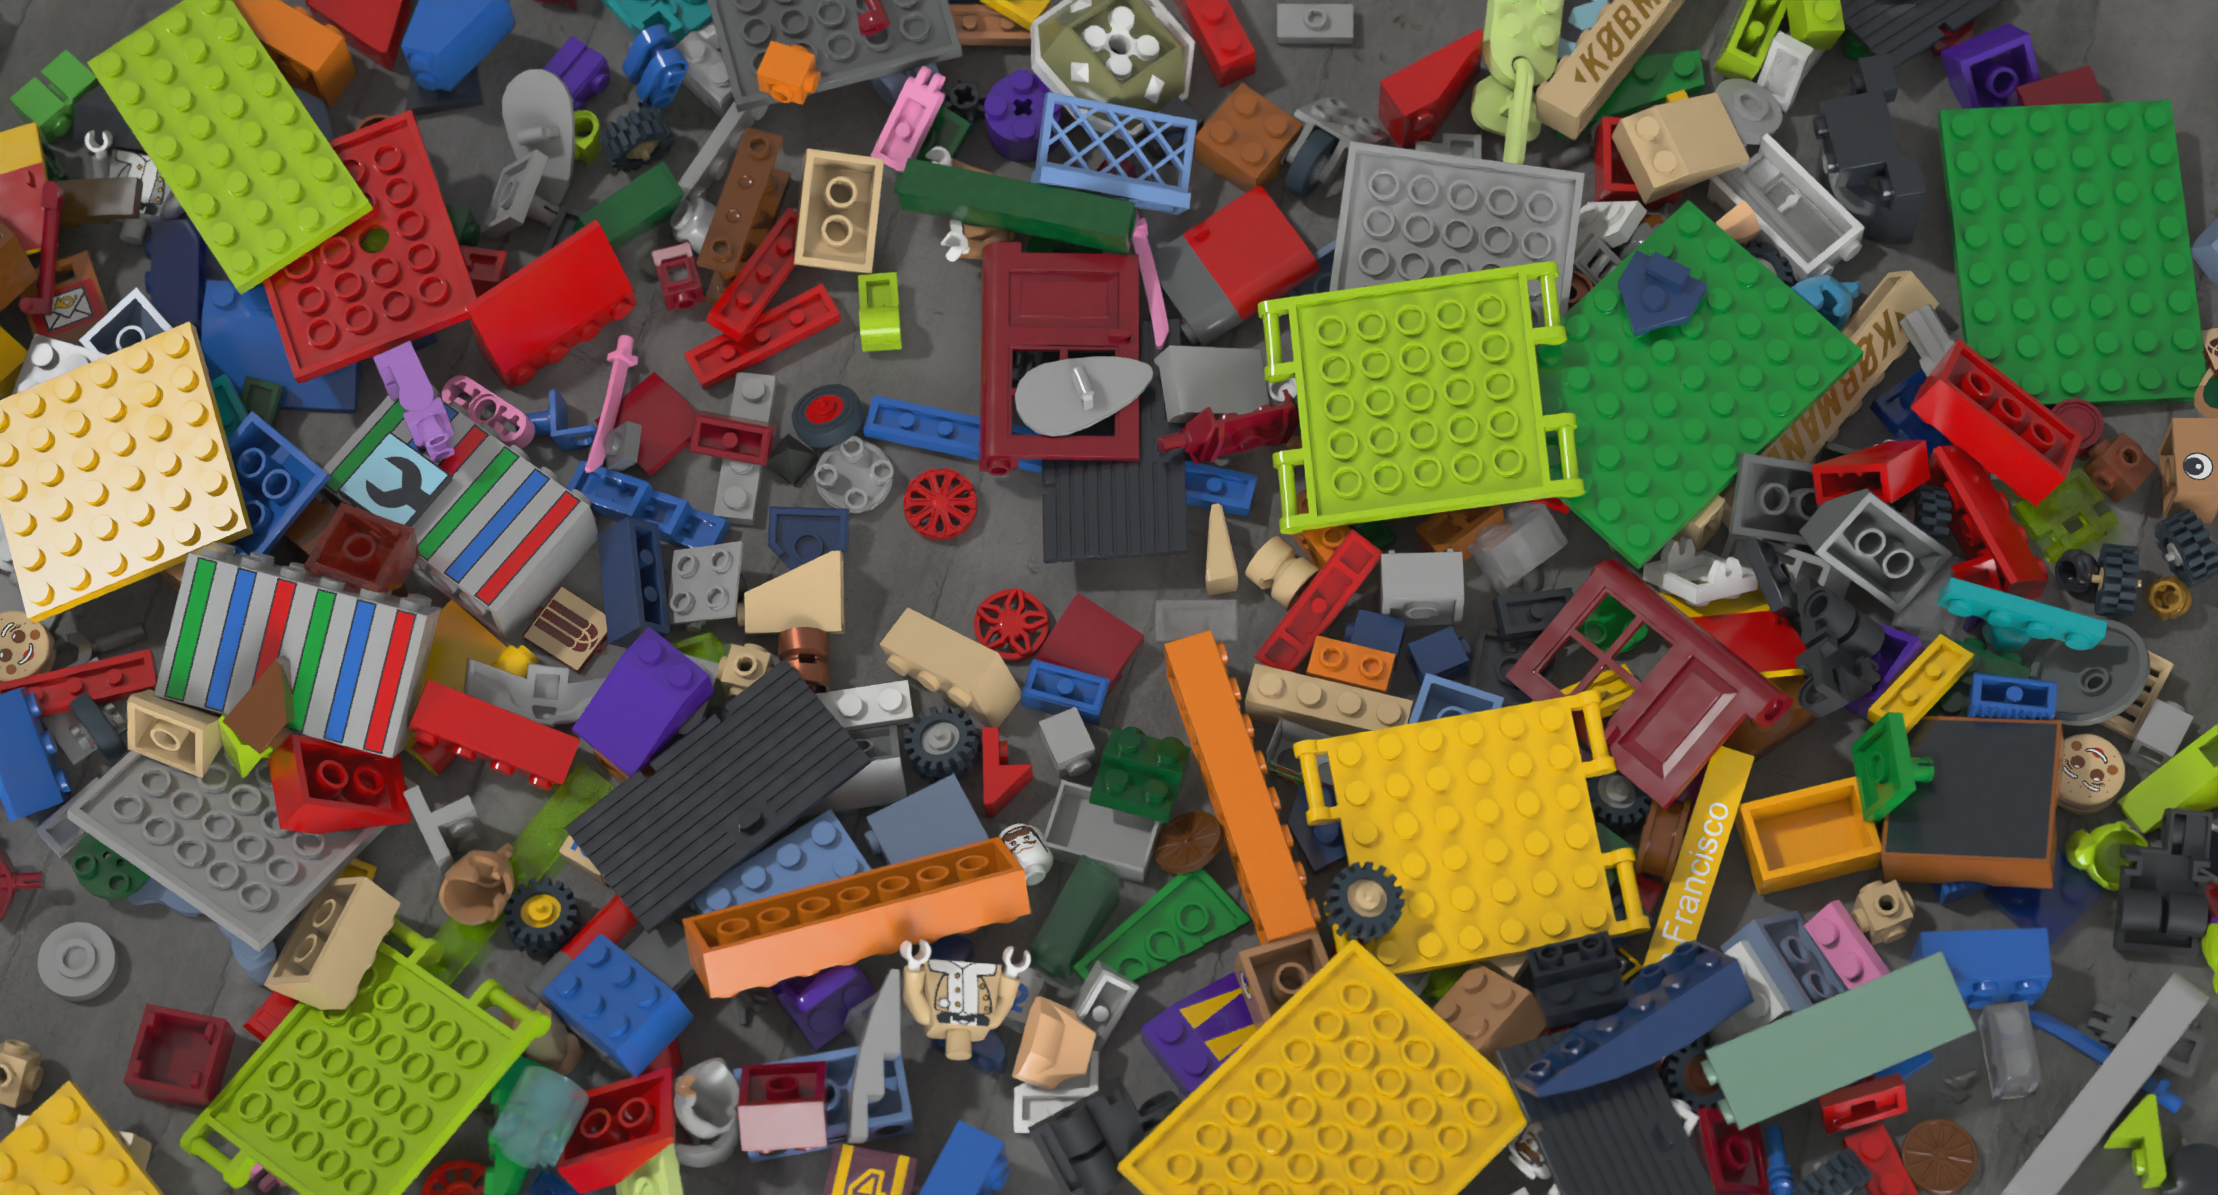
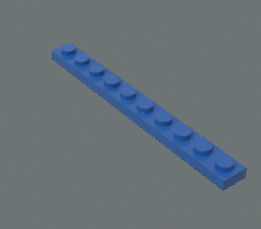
(959, 436)

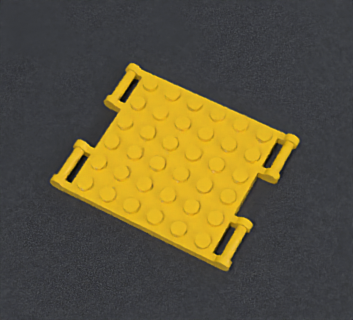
(1480, 828)

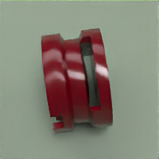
(2084, 419)

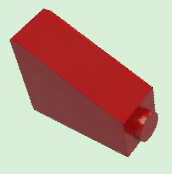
(368, 25)
(1884, 469)

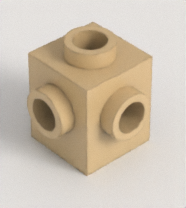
(751, 659)
(1881, 924)
(18, 1072)

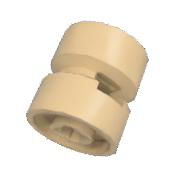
(1280, 571)

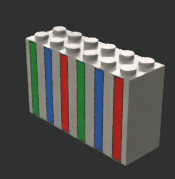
(496, 531)
(349, 649)

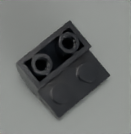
(1577, 979)

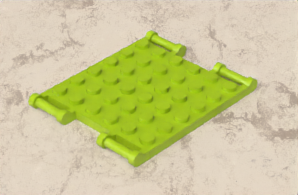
(1419, 397)
(370, 1088)

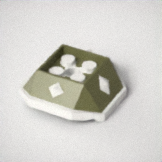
(1076, 59)

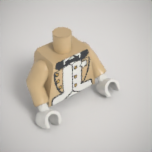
(957, 997)

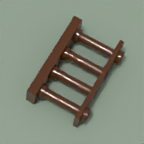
(745, 209)

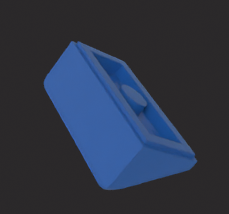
(1061, 688)

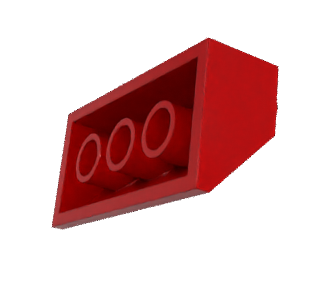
(1997, 423)
(1984, 524)

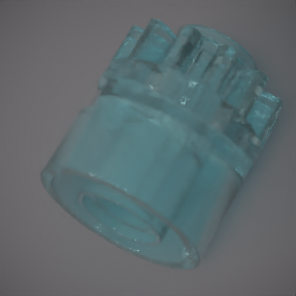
(539, 1117)

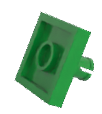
(1885, 768)

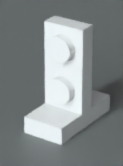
(1786, 68)

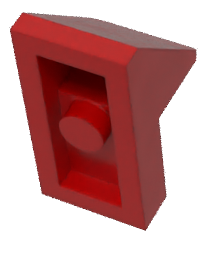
(1000, 780)

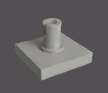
(516, 198)

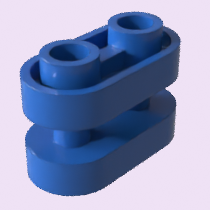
(655, 66)

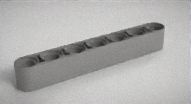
(2110, 1089)

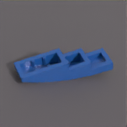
(625, 496)

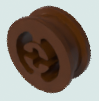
(1662, 839)

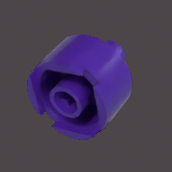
(1015, 116)

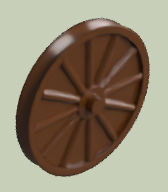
(1188, 842)
(1939, 1156)

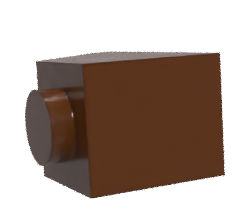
(265, 709)

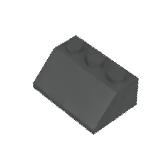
(1875, 546)
(875, 785)

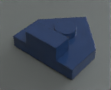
(1658, 292)
(807, 533)
(1321, 843)

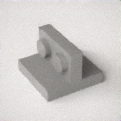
(447, 828)

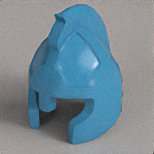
(1829, 297)

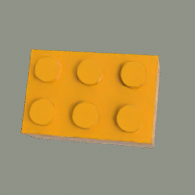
(1807, 836)

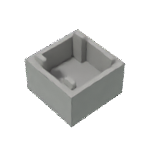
(1422, 588)

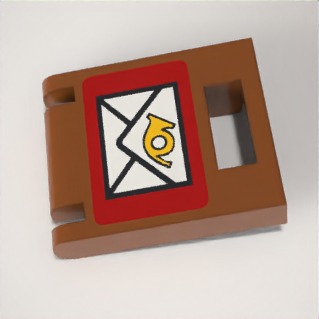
(76, 302)

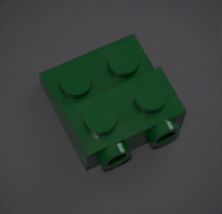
(1955, 700)
(1141, 774)

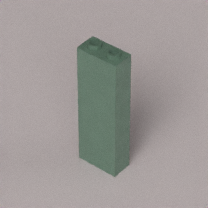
(1837, 1041)

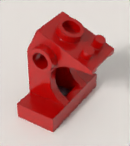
(1862, 1103)

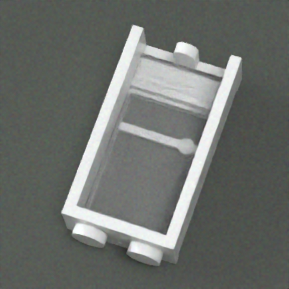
(1803, 203)

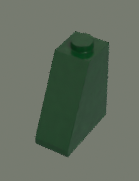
(635, 207)

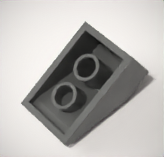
(1773, 499)

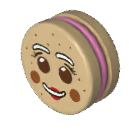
(24, 647)
(2090, 774)

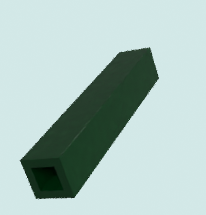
(1016, 205)

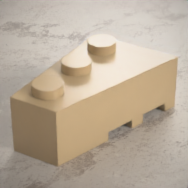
(952, 667)

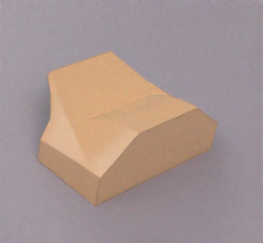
(1740, 223)
(1052, 1045)

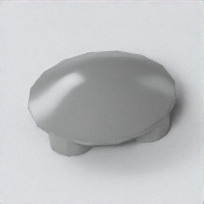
(854, 475)

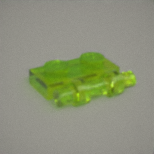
(2068, 501)

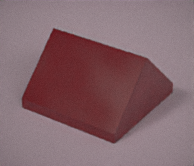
(1731, 1156)

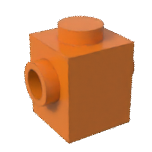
(788, 73)

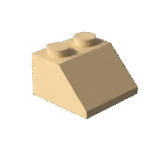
(173, 732)

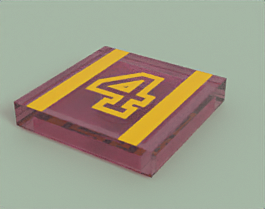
(869, 1172)

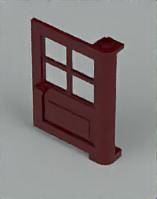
(1052, 307)
(1682, 705)

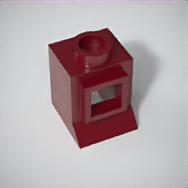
(678, 276)

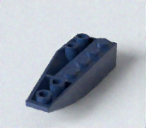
(1666, 1011)

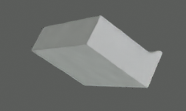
(1213, 378)
(1103, 834)

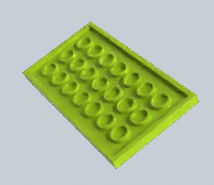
(230, 138)

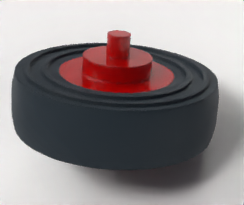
(827, 415)

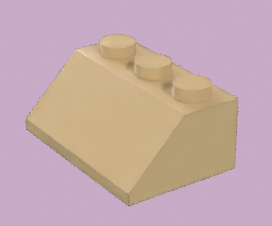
(334, 943)

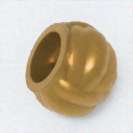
(2168, 597)

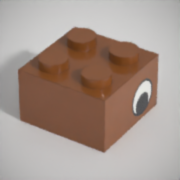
(1247, 140)

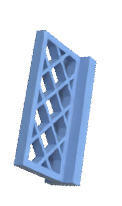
(1144, 193)

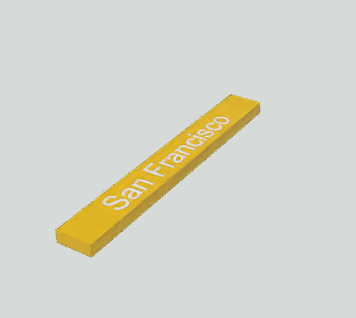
(1701, 852)

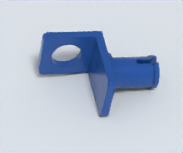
(556, 423)

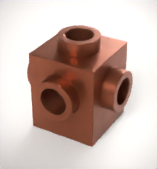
(2118, 466)

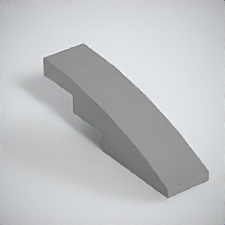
(878, 1043)

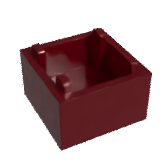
(179, 1057)

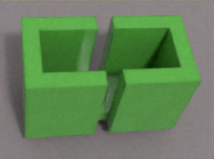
(37, 104)

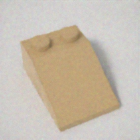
(1678, 145)
(838, 211)

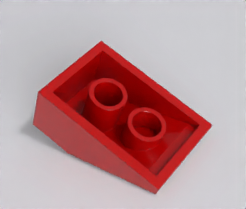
(1426, 92)
(335, 787)
(620, 1130)

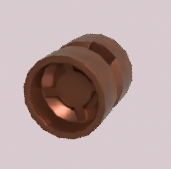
(807, 652)

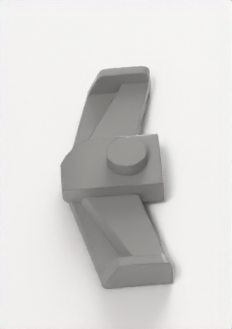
(540, 696)

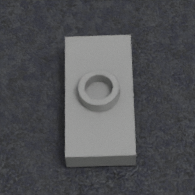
(1314, 23)

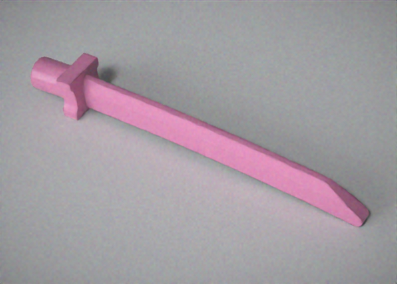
(1150, 282)
(622, 360)

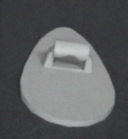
(541, 118)
(1078, 392)

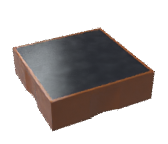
(1984, 809)

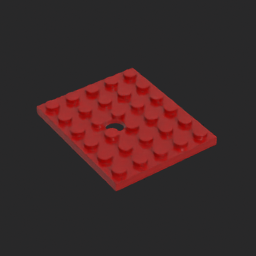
(354, 304)

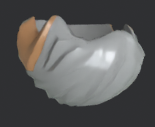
(707, 1098)

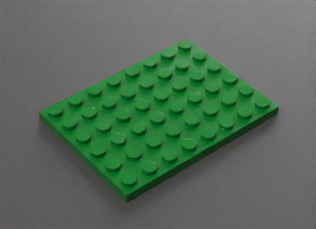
(2074, 249)
(1682, 403)

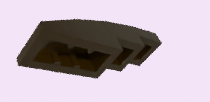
(100, 200)

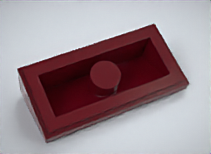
(732, 437)

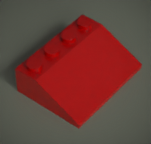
(551, 306)

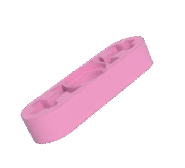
(503, 413)

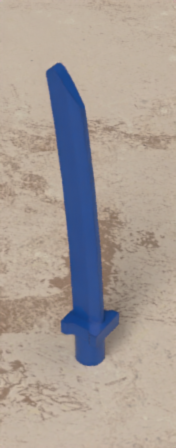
(2099, 1054)

